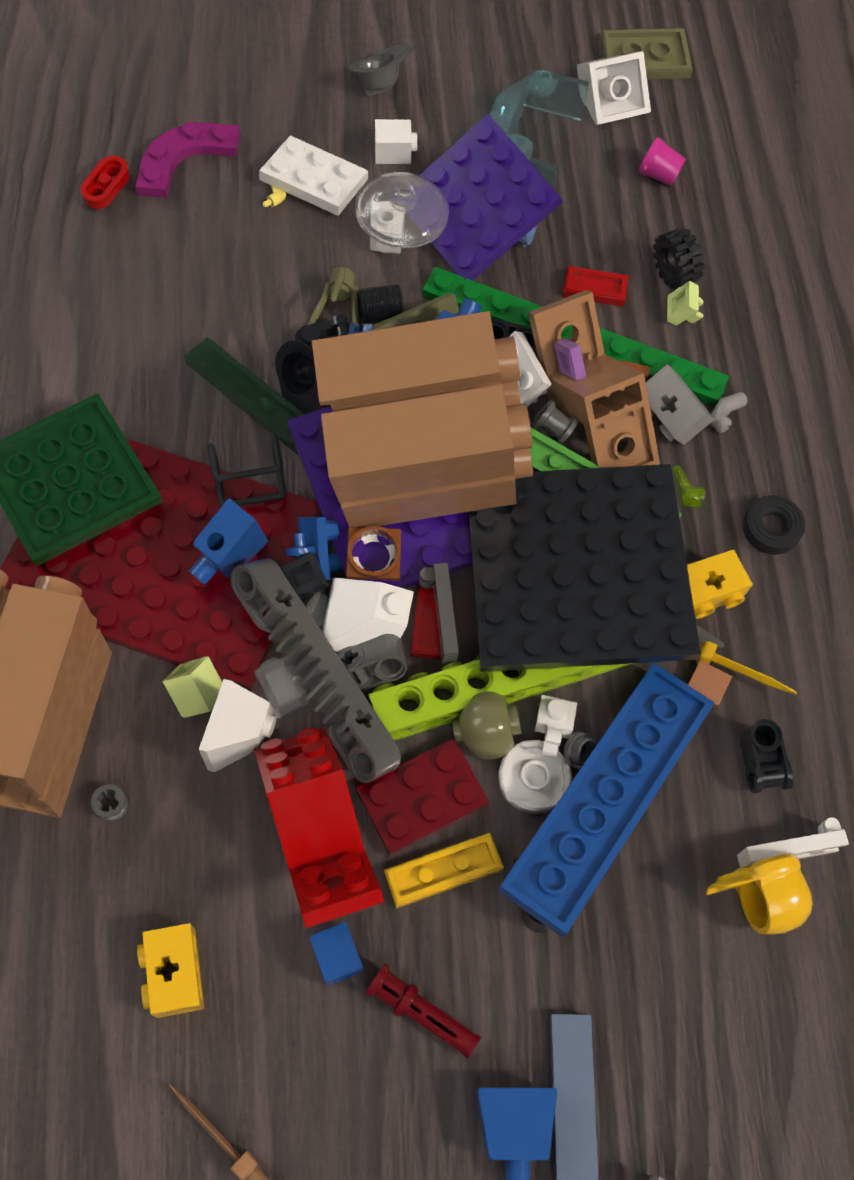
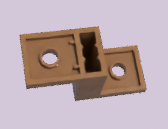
(612, 395)

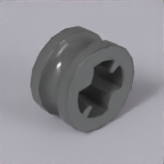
(98, 807)

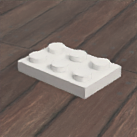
(313, 175)

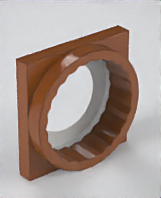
(369, 534)

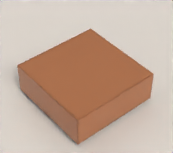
(710, 682)

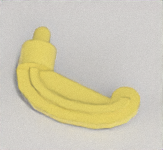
(275, 198)

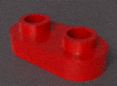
(101, 184)

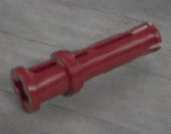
(464, 1040)

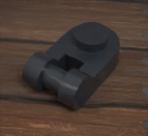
(337, 325)

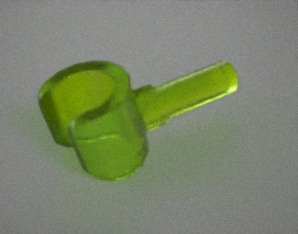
(690, 495)

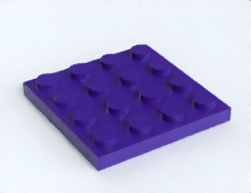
(490, 197)

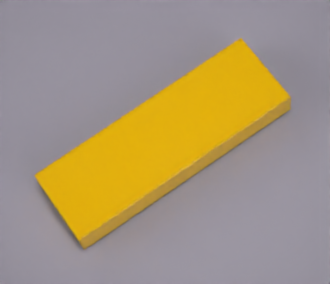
(443, 870)

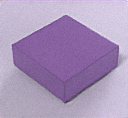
(570, 359)

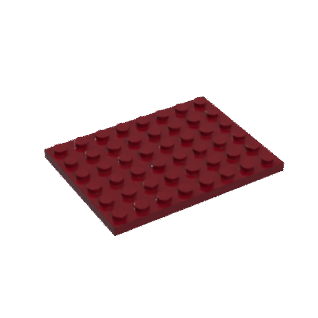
(141, 578)

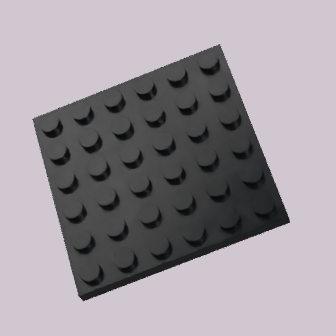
(583, 572)

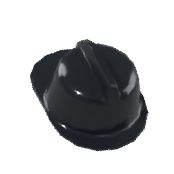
(298, 376)

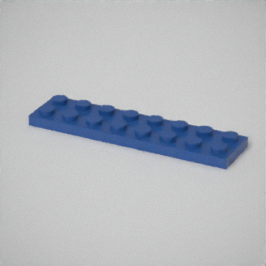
(605, 800)

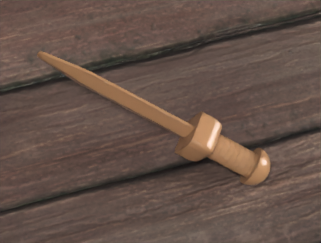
(246, 1165)

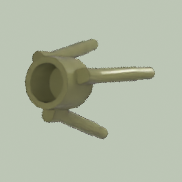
(339, 288)

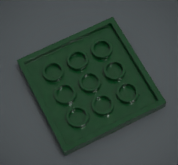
(71, 479)

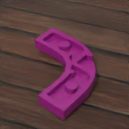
(178, 144)

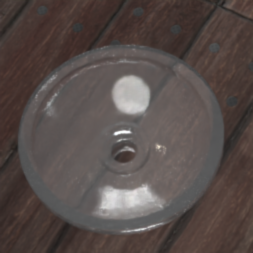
(401, 210)

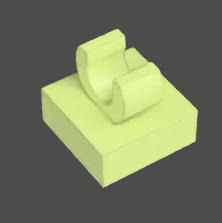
(684, 304)

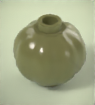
(487, 726)

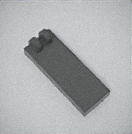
(438, 579)

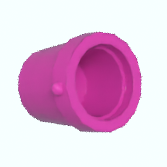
(661, 163)

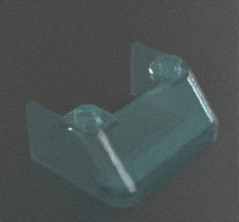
(544, 92)

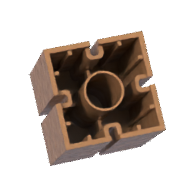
(422, 420)
(48, 690)

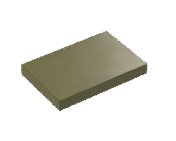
(664, 50)

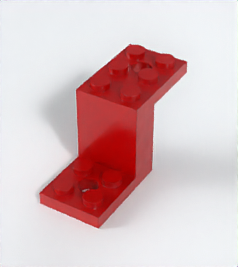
(317, 826)

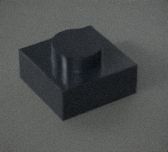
(305, 575)

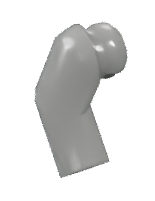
(723, 409)

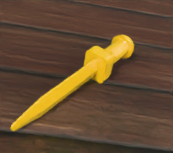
(708, 654)

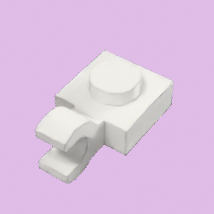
(555, 720)

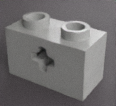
(690, 414)

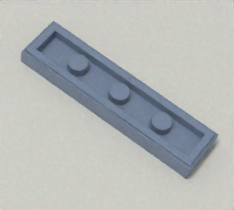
(575, 1103)

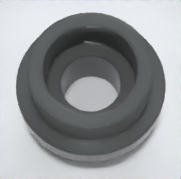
(578, 749)

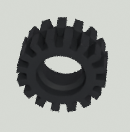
(678, 257)

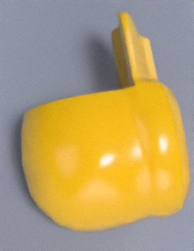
(770, 893)

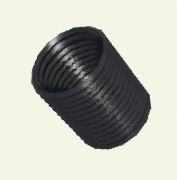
(379, 303)

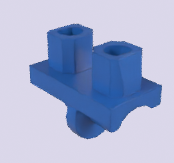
(313, 538)

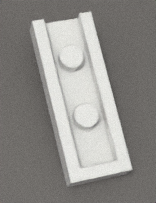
(826, 842)

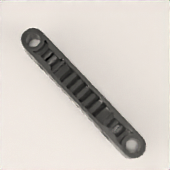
(365, 747)

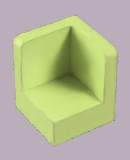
(194, 686)

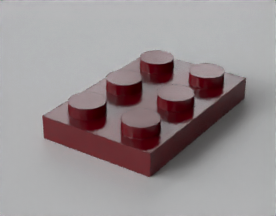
(422, 796)

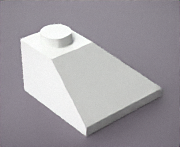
(616, 87)
(364, 611)
(235, 726)

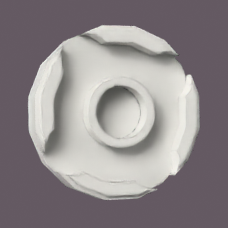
(532, 779)

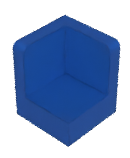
(336, 954)

